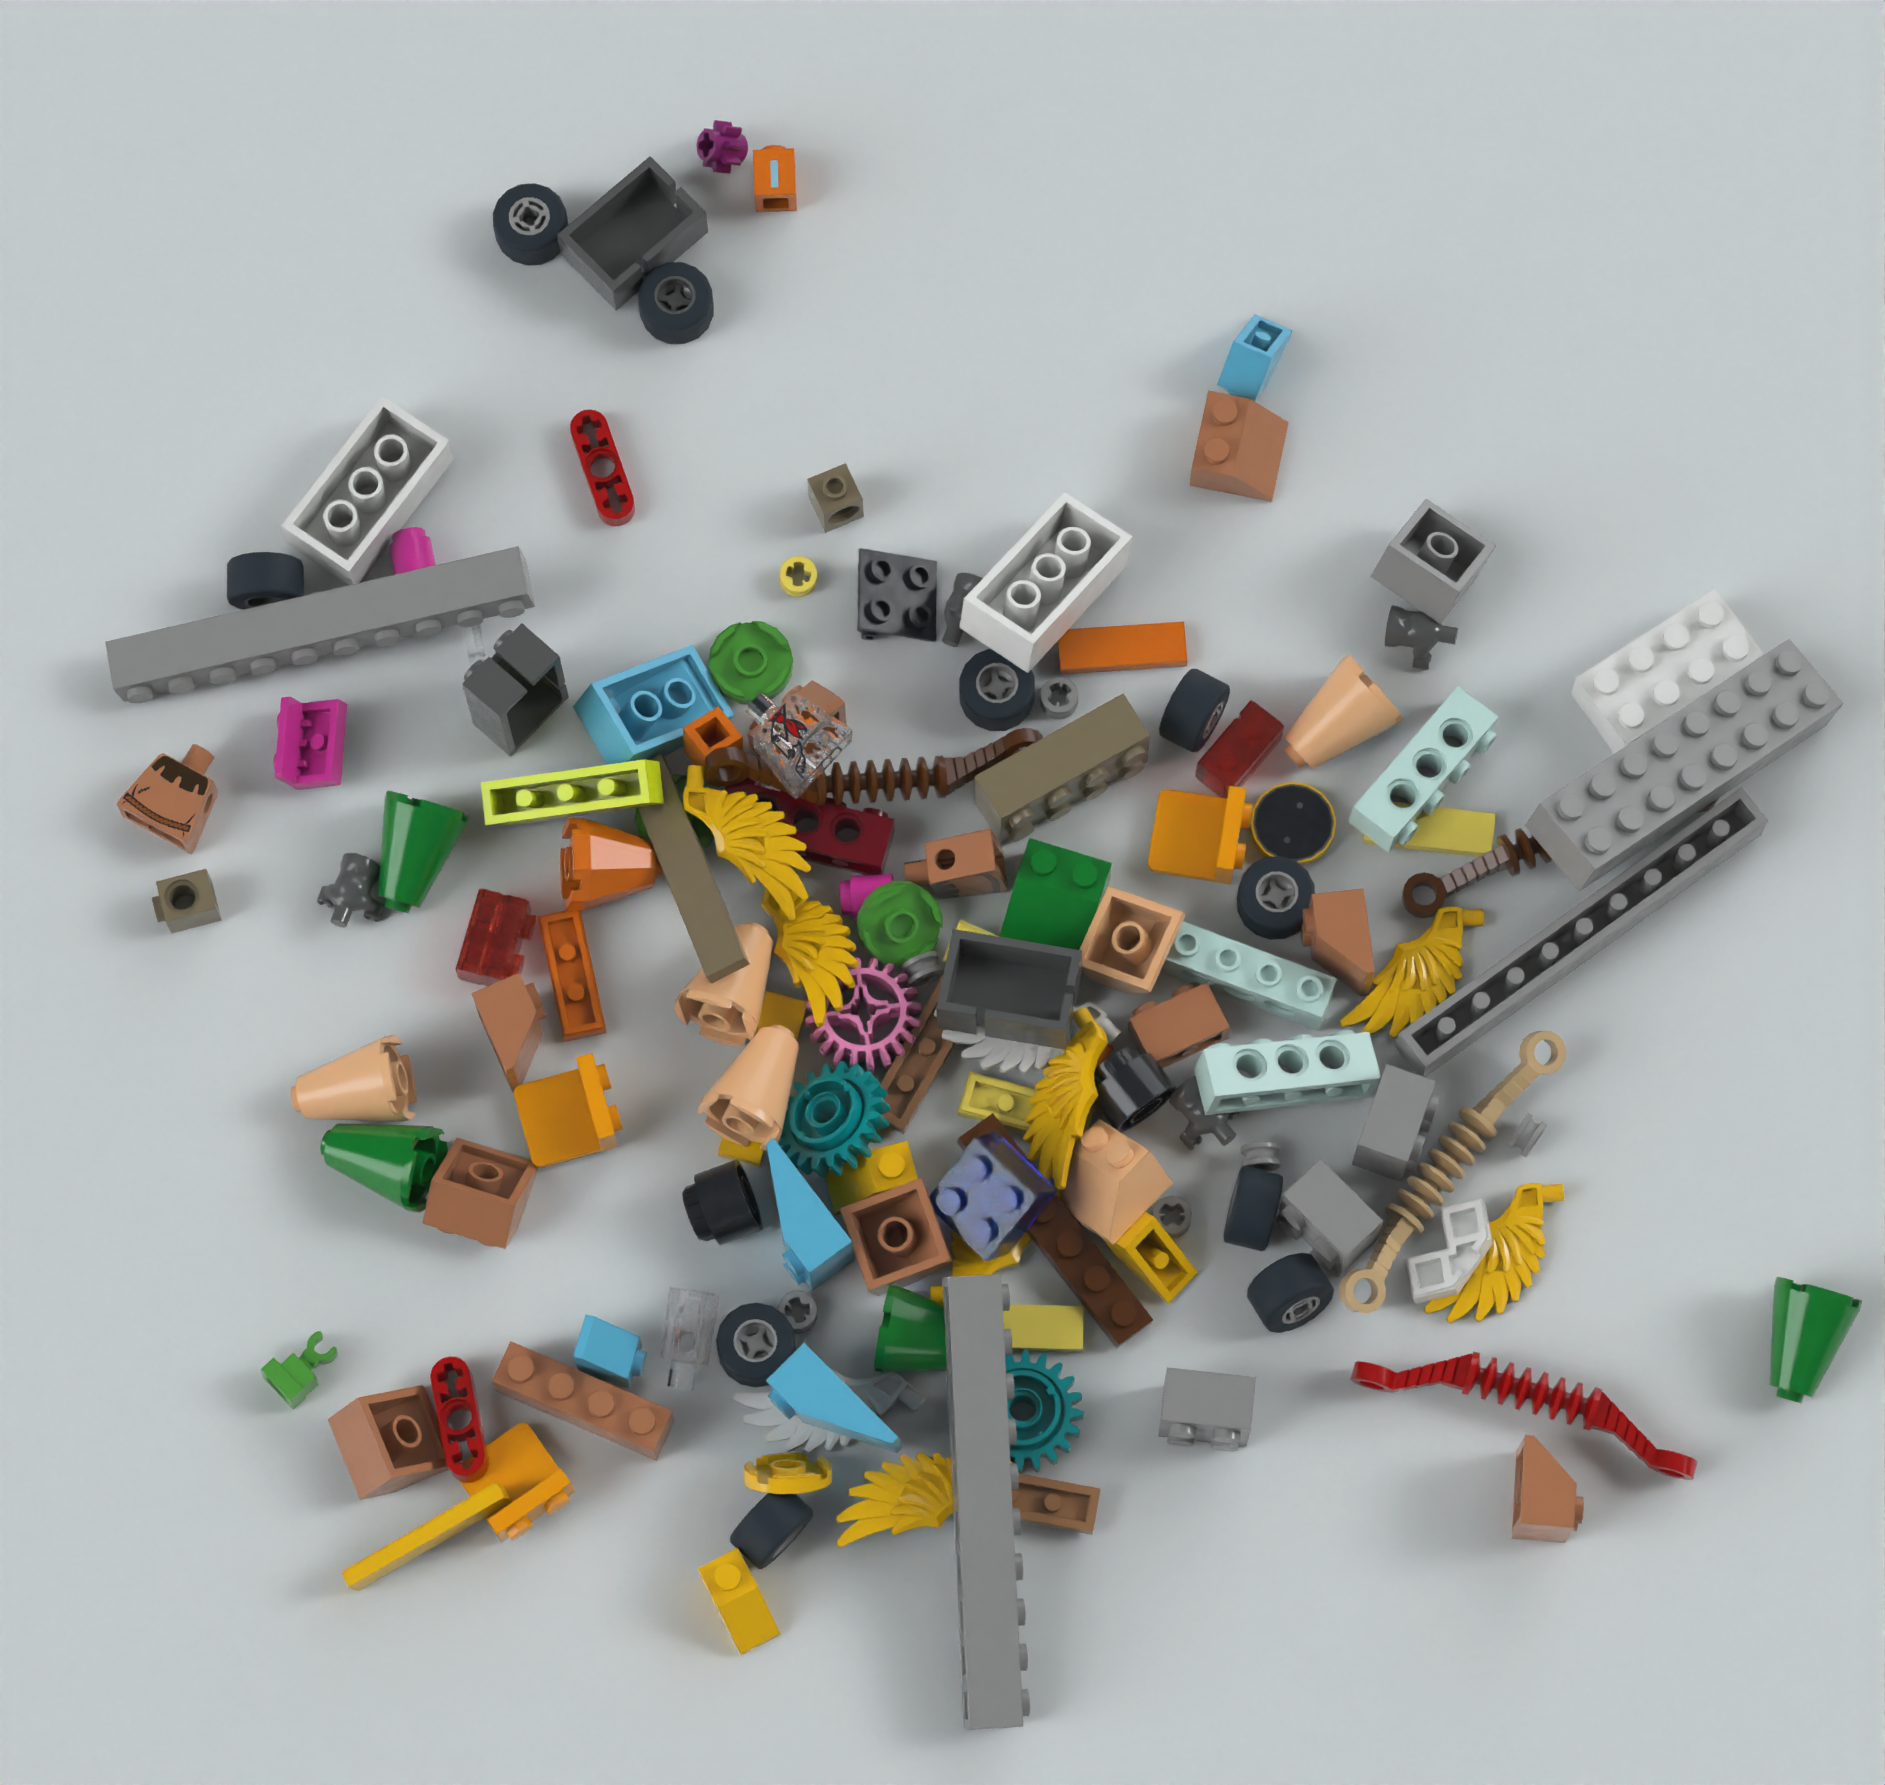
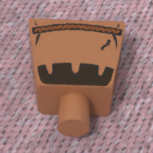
(173, 798)
(961, 866)

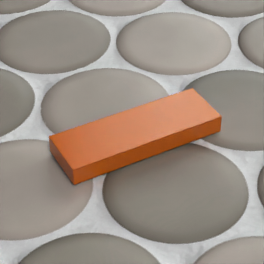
(1122, 648)
(572, 975)

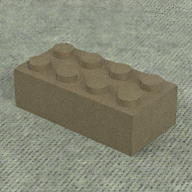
(1062, 770)

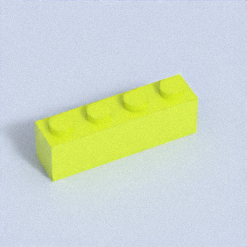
(572, 793)

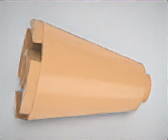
(1340, 716)
(732, 1005)
(359, 1086)
(754, 1090)

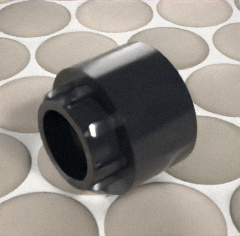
(1131, 1088)
(722, 1204)

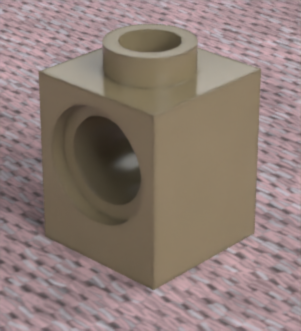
(835, 497)
(203, 910)

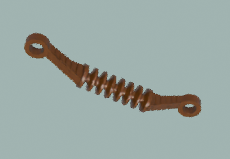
(944, 776)
(1501, 858)

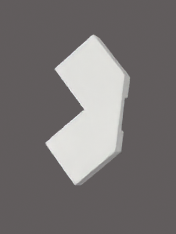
(1447, 1270)

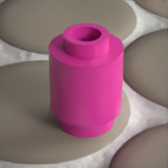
(411, 550)
(857, 889)

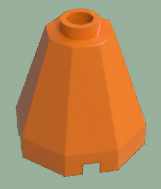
(603, 864)

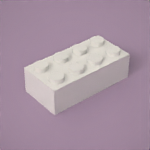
(368, 491)
(1045, 582)
(1664, 670)

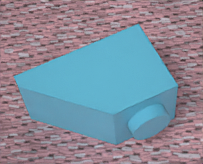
(1253, 357)
(609, 1352)

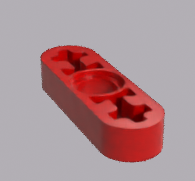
(586, 460)
(477, 1445)

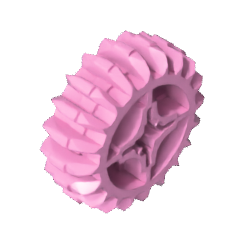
(882, 1011)

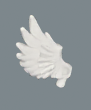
(1014, 1053)
(876, 1392)

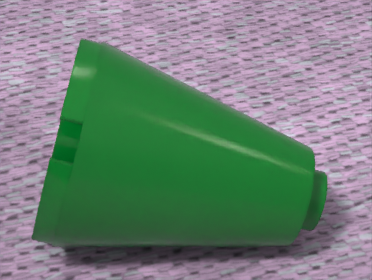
(414, 848)
(387, 1159)
(910, 1333)
(1806, 1335)

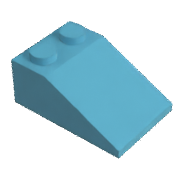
(648, 705)
(811, 1235)
(822, 1399)

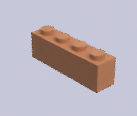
(583, 1400)

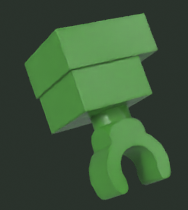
(294, 1377)

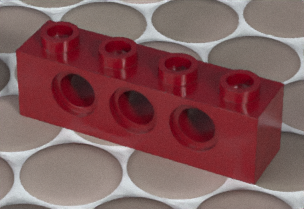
(863, 856)

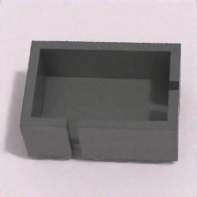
(632, 232)
(515, 688)
(1009, 989)

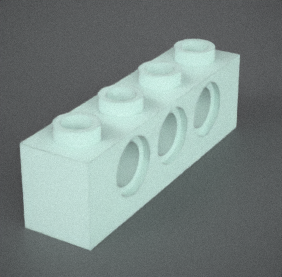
(1457, 717)
(1250, 975)
(1228, 1091)

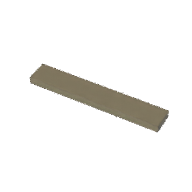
(692, 882)

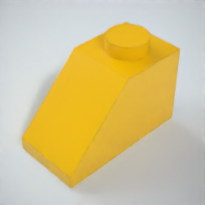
(883, 1171)
(1154, 1257)
(739, 1601)

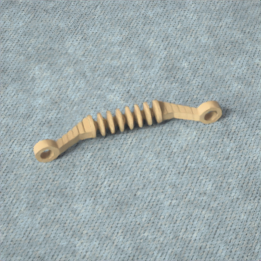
(1478, 1121)

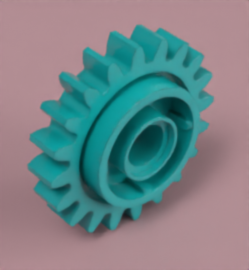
(833, 1119)
(1052, 1410)

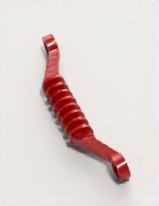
(1597, 1409)

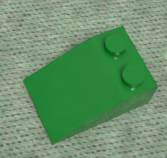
(1055, 896)

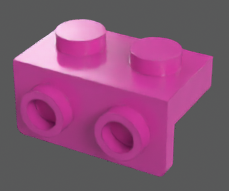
(310, 743)

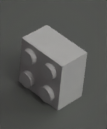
(1433, 561)
(1391, 1130)
(1329, 1218)
(1207, 1408)

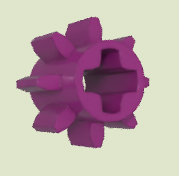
(722, 146)

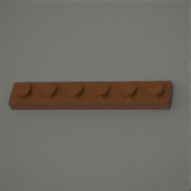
(1078, 1259)

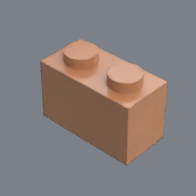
(1179, 1025)

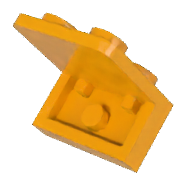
(1199, 834)
(568, 1114)
(528, 1475)

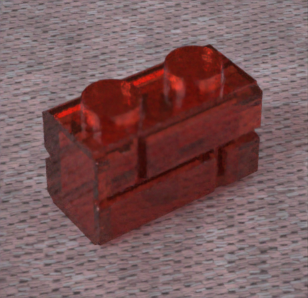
(1239, 750)
(495, 938)

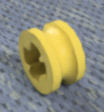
(787, 582)

